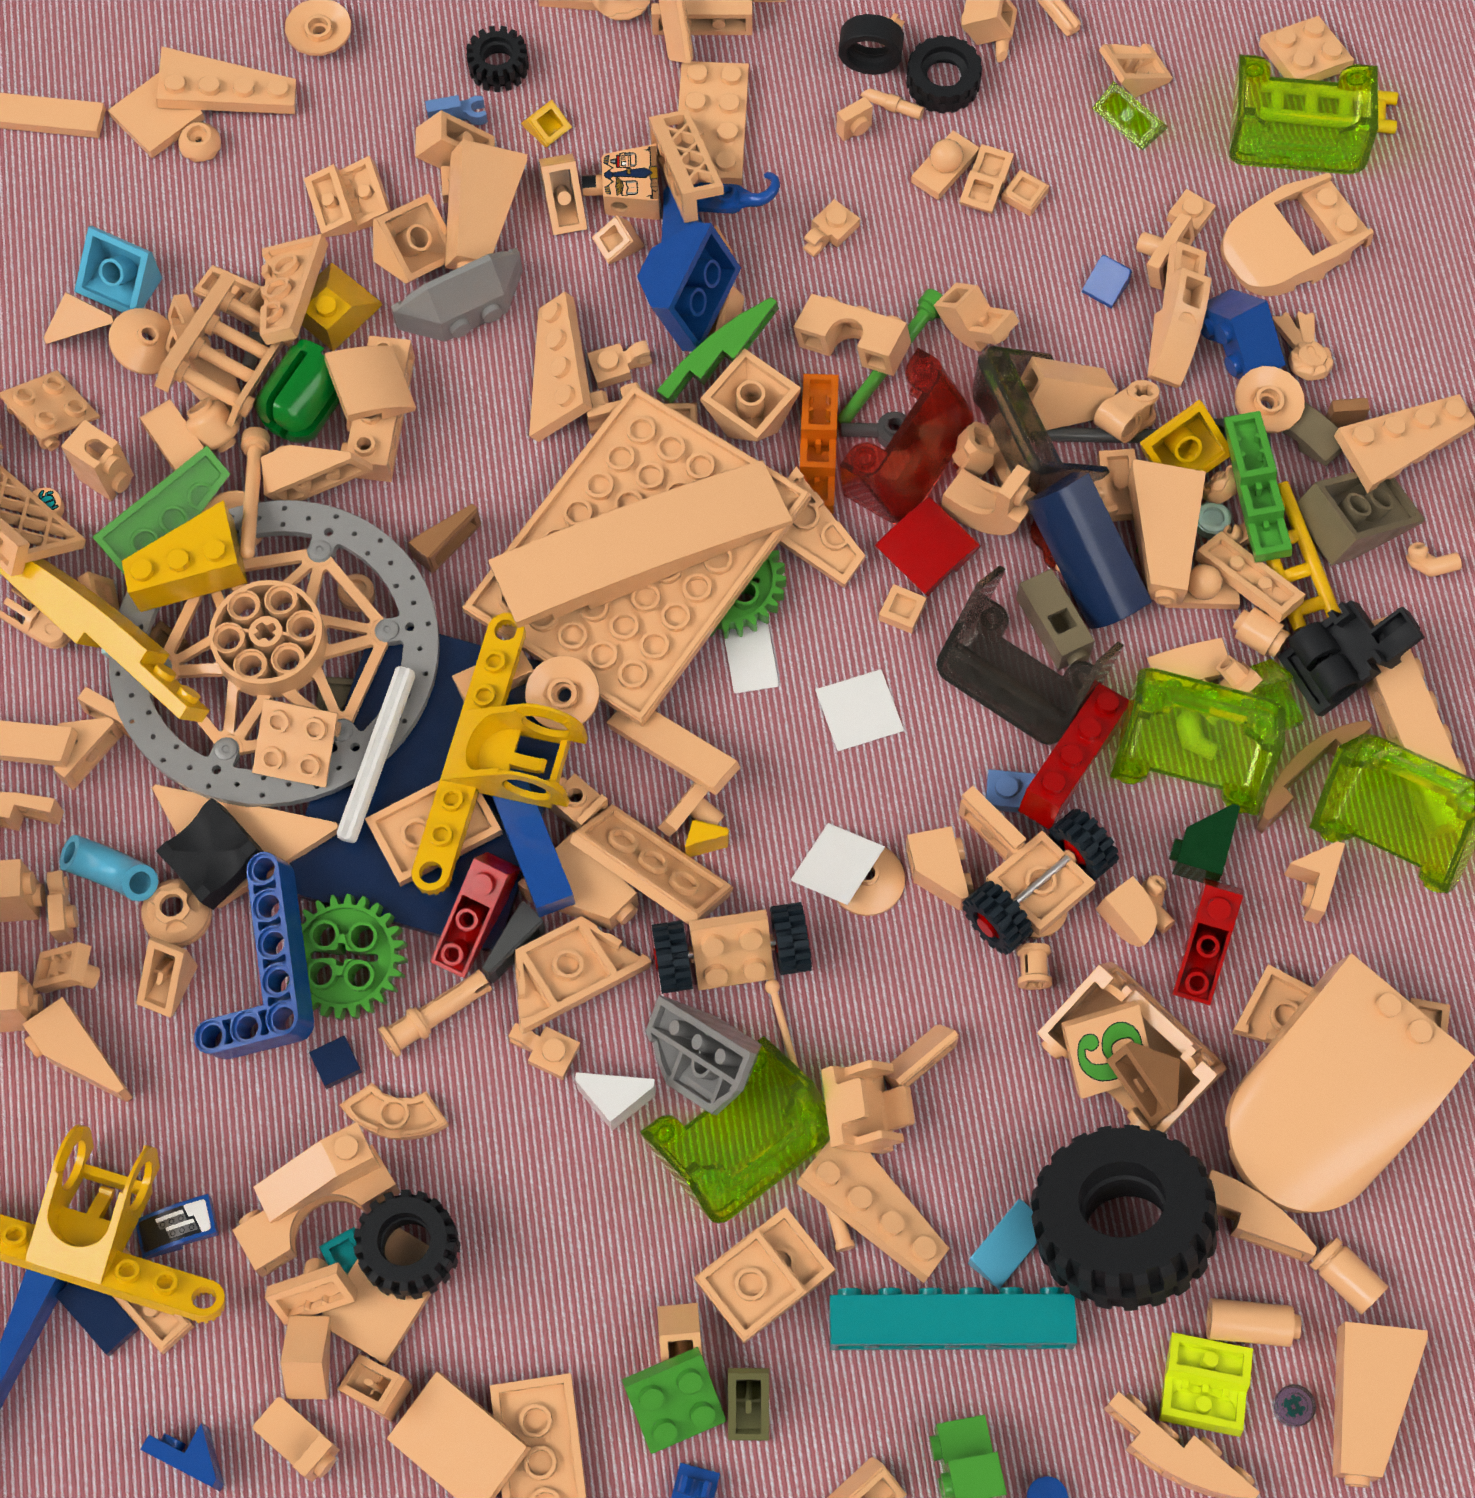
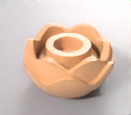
(202, 150)
(1221, 486)

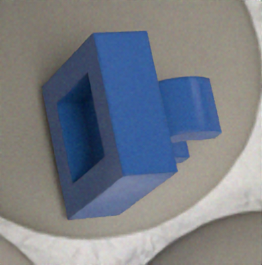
(695, 1482)

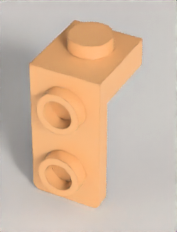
(296, 1440)

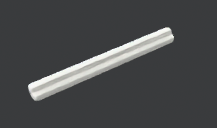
(375, 754)

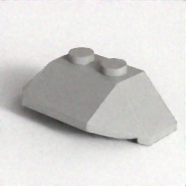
(461, 298)
(700, 1054)

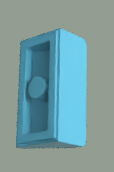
(1005, 1245)

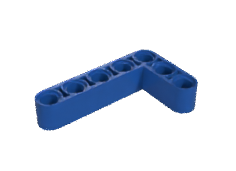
(273, 969)

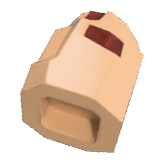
(975, 450)

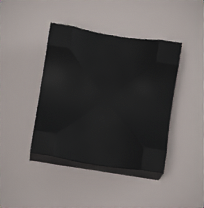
(211, 854)

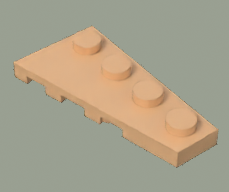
(1392, 442)

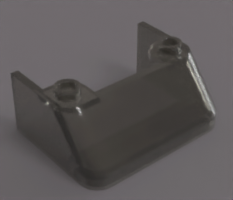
(1015, 421)
(1010, 679)

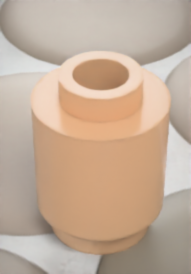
(1261, 632)

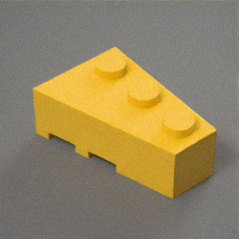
(187, 561)

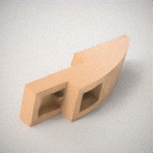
(179, 316)
(1182, 316)
(1191, 1466)

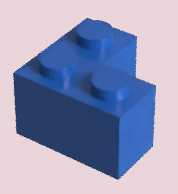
(1244, 330)

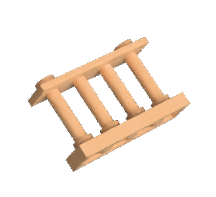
(192, 344)

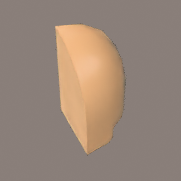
(1130, 912)

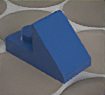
(197, 1461)

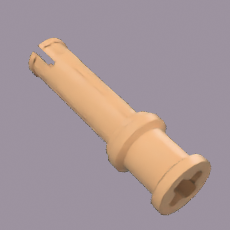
(419, 1021)

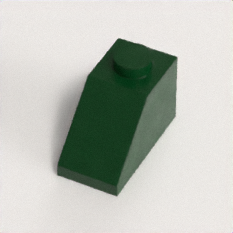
(1205, 846)

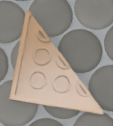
(274, 830)

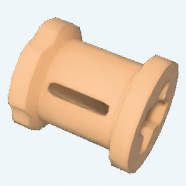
(1034, 966)

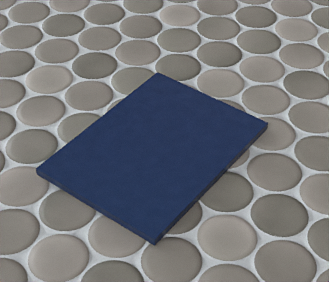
(418, 762)

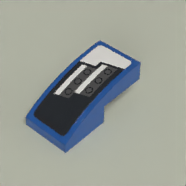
(176, 1226)

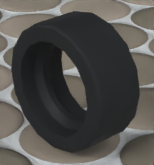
(874, 29)

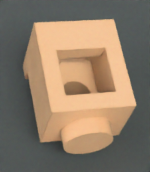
(584, 810)

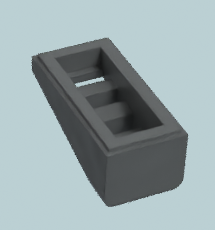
(520, 930)

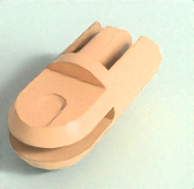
(36, 624)

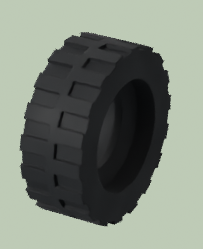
(950, 51)

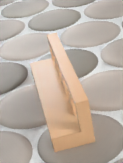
(674, 160)

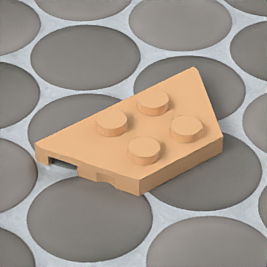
(569, 970)

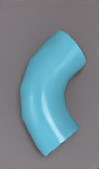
(108, 868)

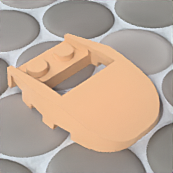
(1270, 255)

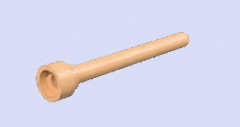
(254, 444)

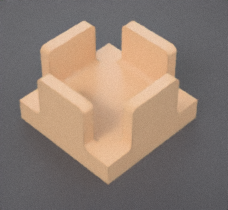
(860, 1109)

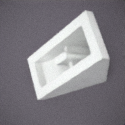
(615, 1096)

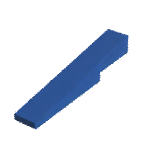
(534, 853)
(26, 1321)

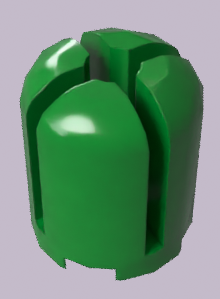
(298, 395)

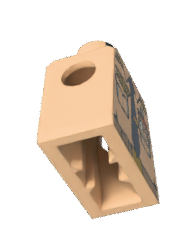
(627, 183)

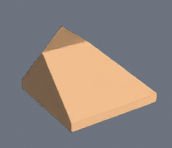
(410, 239)
(750, 398)

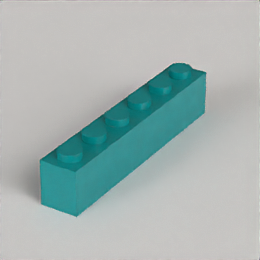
(952, 1320)

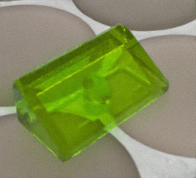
(1129, 116)

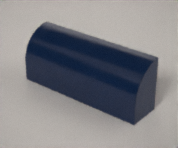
(1088, 550)

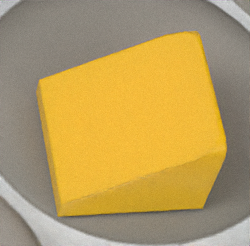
(547, 123)
(705, 838)

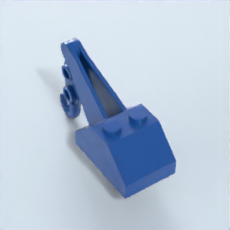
(692, 266)

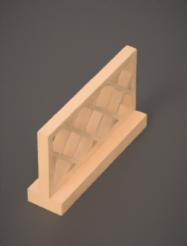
(16, 542)

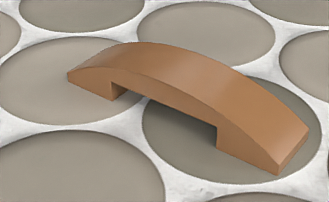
(1279, 797)

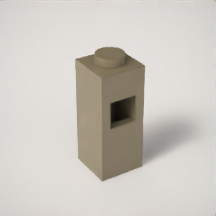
(1055, 619)

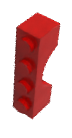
(1073, 755)

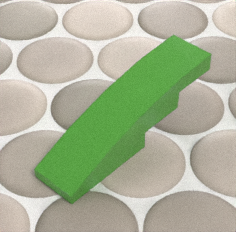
(723, 343)
(1257, 486)

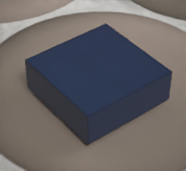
(335, 1062)

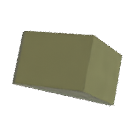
(748, 1404)

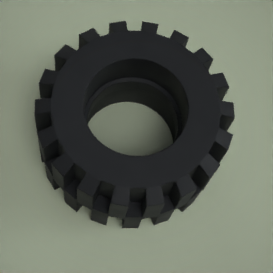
(383, 1221)

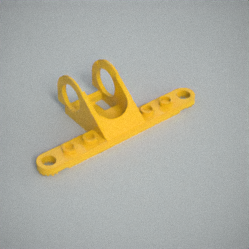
(485, 753)
(90, 1249)

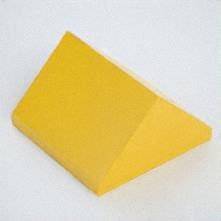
(1188, 441)

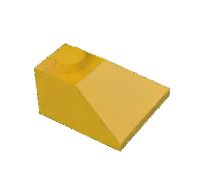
(337, 307)

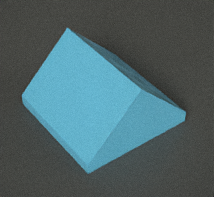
(116, 271)

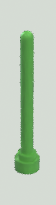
(925, 313)

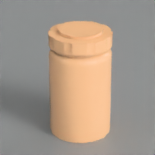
(1348, 1275)

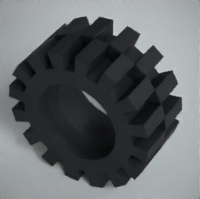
(494, 43)

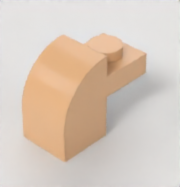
(972, 318)

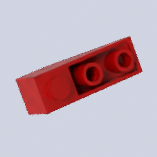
(474, 913)
(1207, 941)

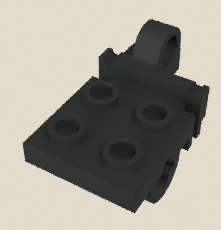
(1342, 653)

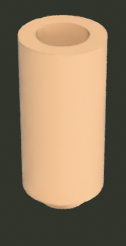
(1252, 1322)

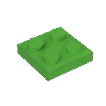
(674, 1400)

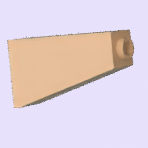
(479, 199)
(1165, 522)
(1371, 1394)

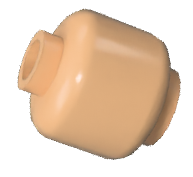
(208, 423)

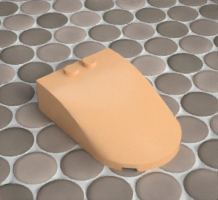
(1339, 1091)

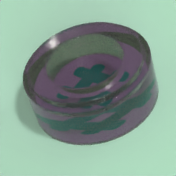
(1294, 1406)

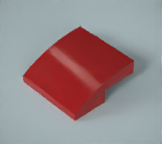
(927, 545)

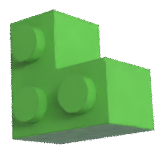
(967, 1460)

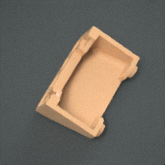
(1113, 986)

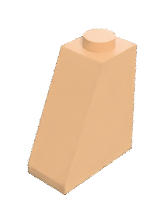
(1066, 391)
(596, 890)

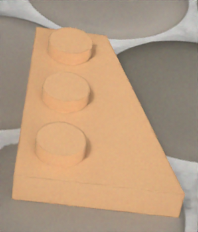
(822, 539)

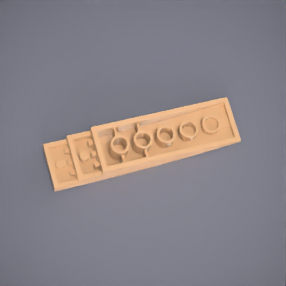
(639, 544)

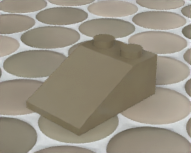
(1353, 522)

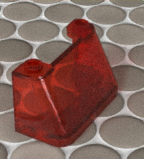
(905, 472)

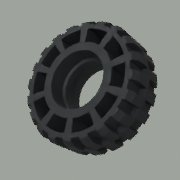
(1131, 1268)

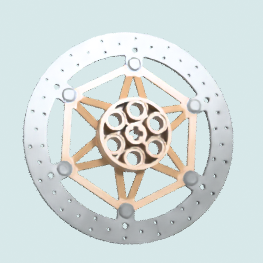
(283, 627)

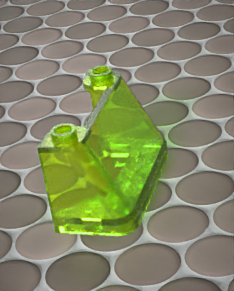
(1302, 120)
(1201, 736)
(1401, 807)
(750, 1144)

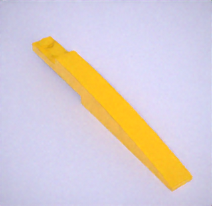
(98, 624)

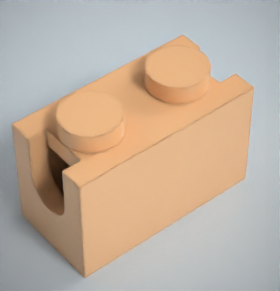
(98, 466)

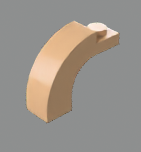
(987, 506)

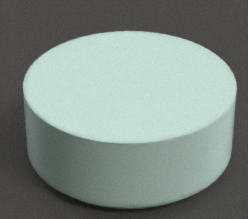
(1212, 519)

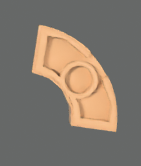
(394, 1116)

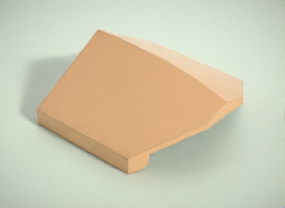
(1136, 67)

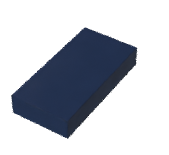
(98, 1316)

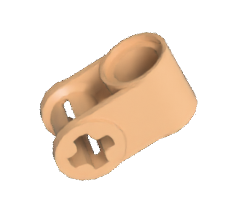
(1128, 411)

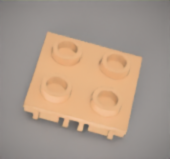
(48, 408)
(295, 742)

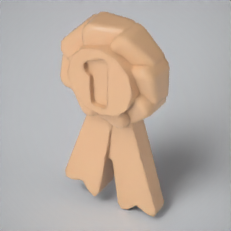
(1308, 357)

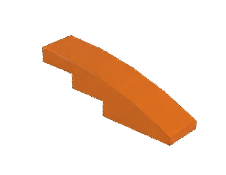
(819, 434)

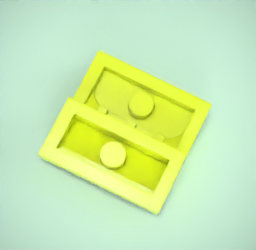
(1206, 1384)

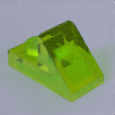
(1275, 686)

